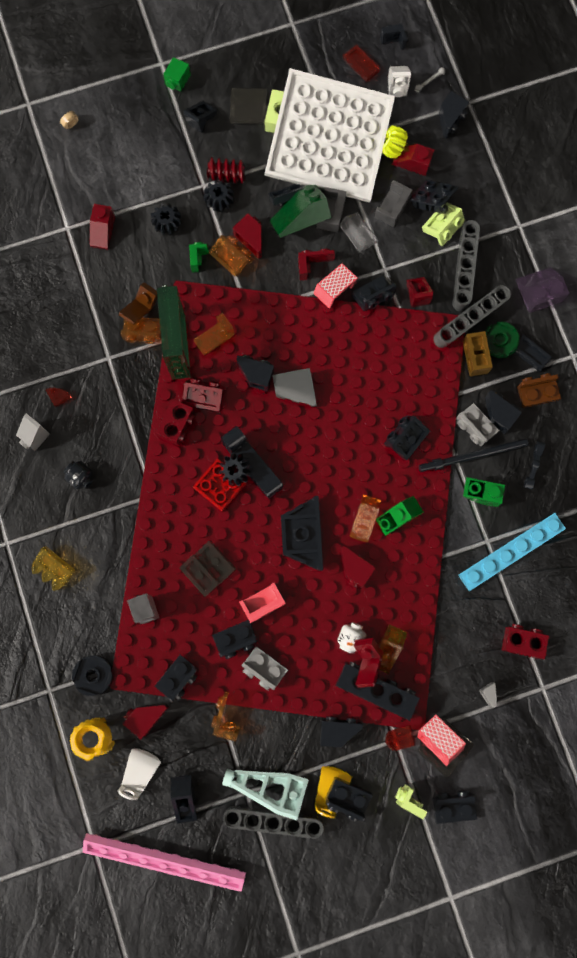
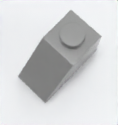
(31, 433)

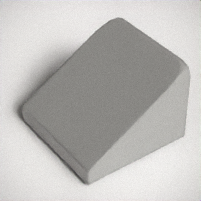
(489, 694)

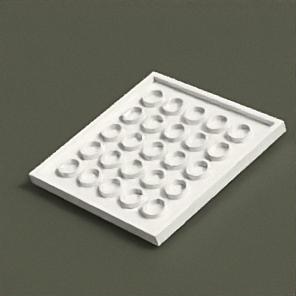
(329, 135)

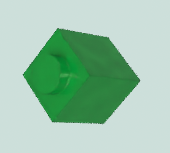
(176, 74)

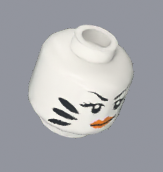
(348, 635)

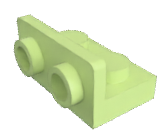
(444, 225)
(407, 802)

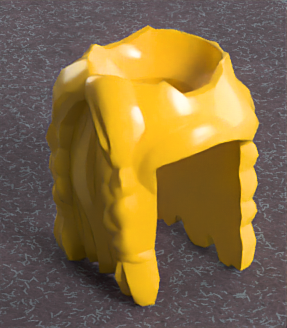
(102, 730)

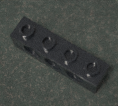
(404, 708)

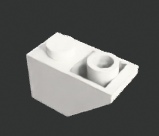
(398, 80)

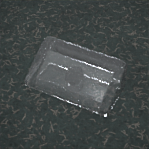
(358, 232)

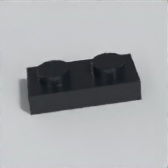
(285, 194)

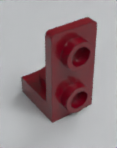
(308, 256)
(371, 662)

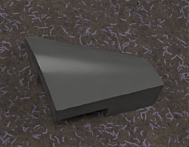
(295, 386)

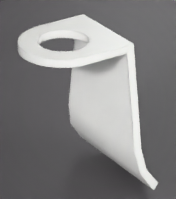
(138, 773)

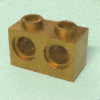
(477, 353)

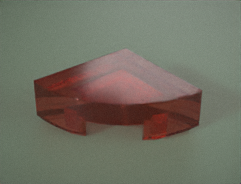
(58, 396)

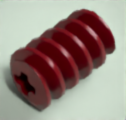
(226, 170)

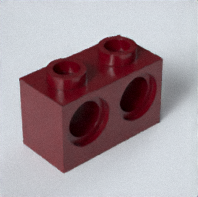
(171, 421)
(524, 646)

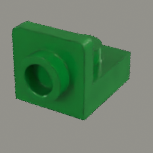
(196, 250)

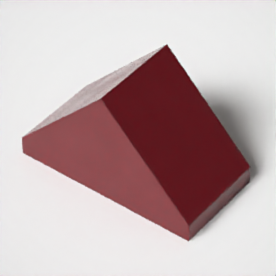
(419, 292)

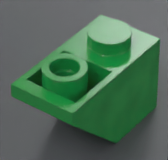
(483, 492)
(399, 515)

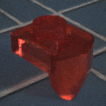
(400, 738)

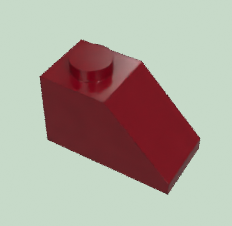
(415, 159)
(101, 226)
(249, 234)
(355, 568)
(143, 719)

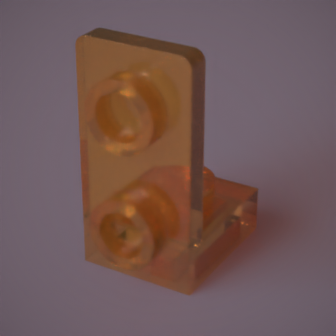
(215, 335)
(365, 518)
(224, 730)

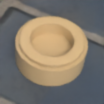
(69, 120)

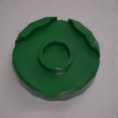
(502, 339)

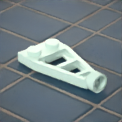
(292, 796)

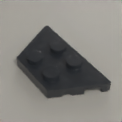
(303, 534)

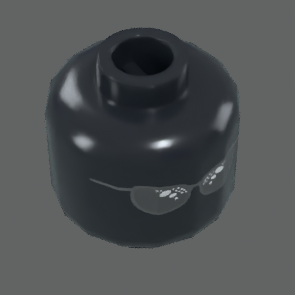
(78, 475)

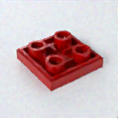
(215, 489)

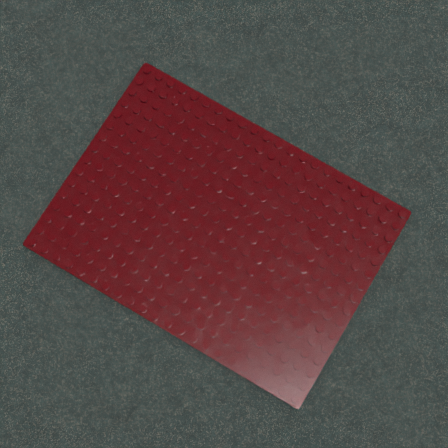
(365, 378)

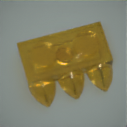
(52, 567)

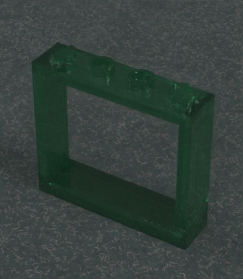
(173, 332)

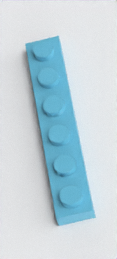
(511, 551)

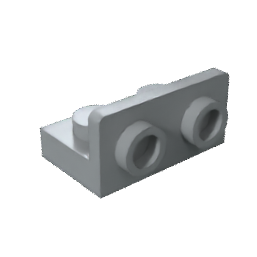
(476, 424)
(264, 668)

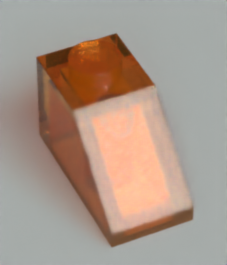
(391, 645)

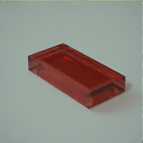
(361, 63)

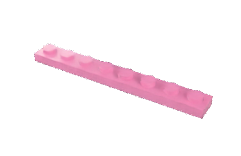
(163, 862)

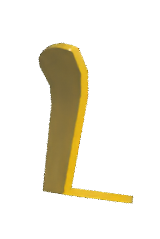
(326, 778)

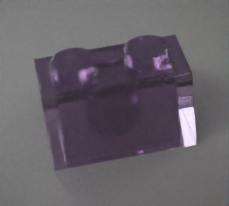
(542, 289)

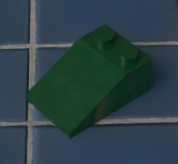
(301, 211)

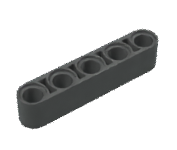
(469, 258)
(479, 313)
(263, 826)

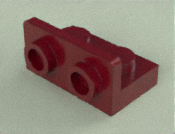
(203, 394)

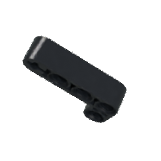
(262, 475)

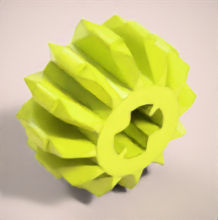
(394, 142)

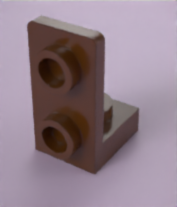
(140, 305)

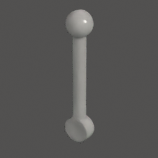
(418, 88)

